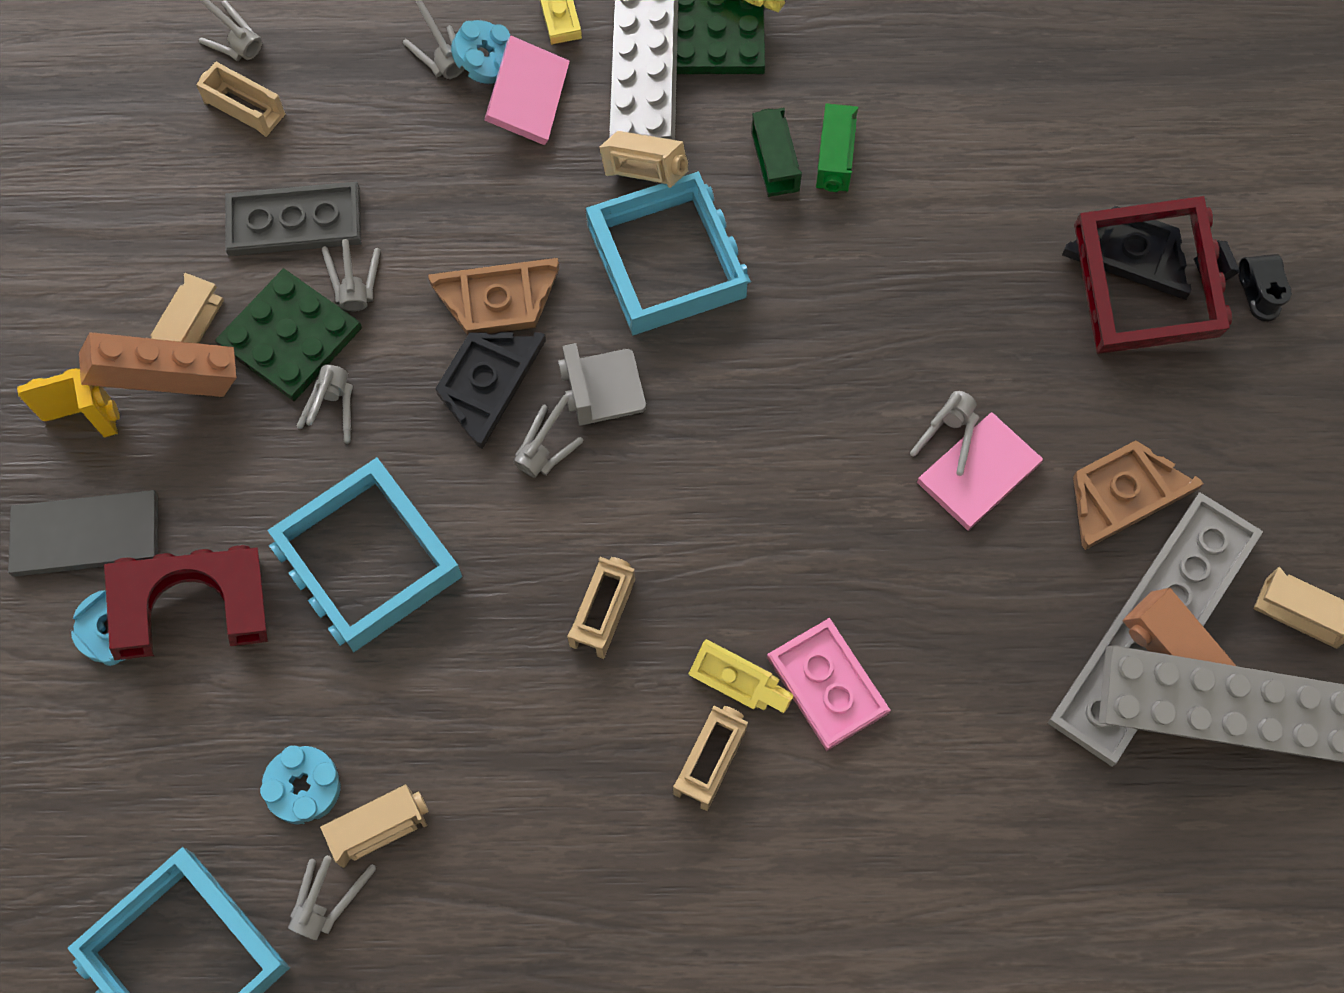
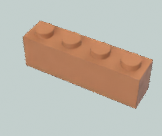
(156, 365)
(1168, 627)

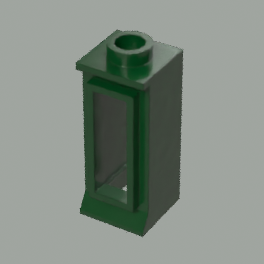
(775, 152)

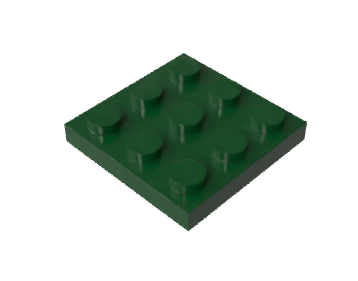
(720, 37)
(289, 334)

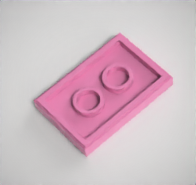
(527, 90)
(994, 467)
(828, 684)

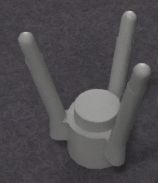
(242, 39)
(443, 60)
(352, 293)
(329, 386)
(956, 412)
(532, 455)
(308, 916)

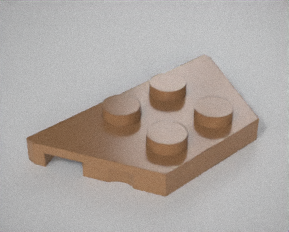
(497, 296)
(1126, 490)

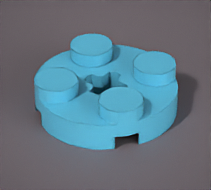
(476, 35)
(89, 627)
(293, 764)

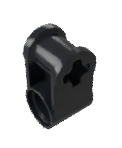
(1264, 285)

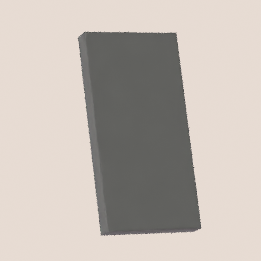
(292, 218)
(82, 532)

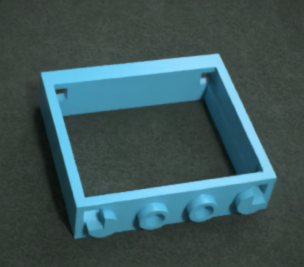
(653, 200)
(401, 604)
(181, 864)

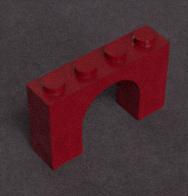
(137, 584)

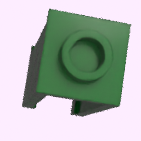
(836, 147)

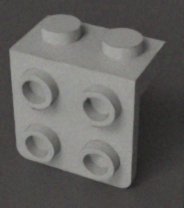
(602, 384)

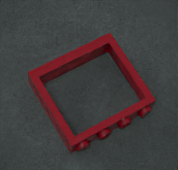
(1096, 284)

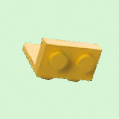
(66, 396)

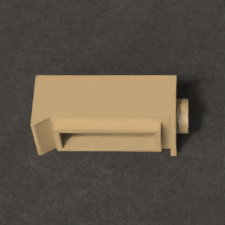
(219, 80)
(644, 157)
(189, 312)
(1302, 607)
(601, 639)
(702, 792)
(375, 824)

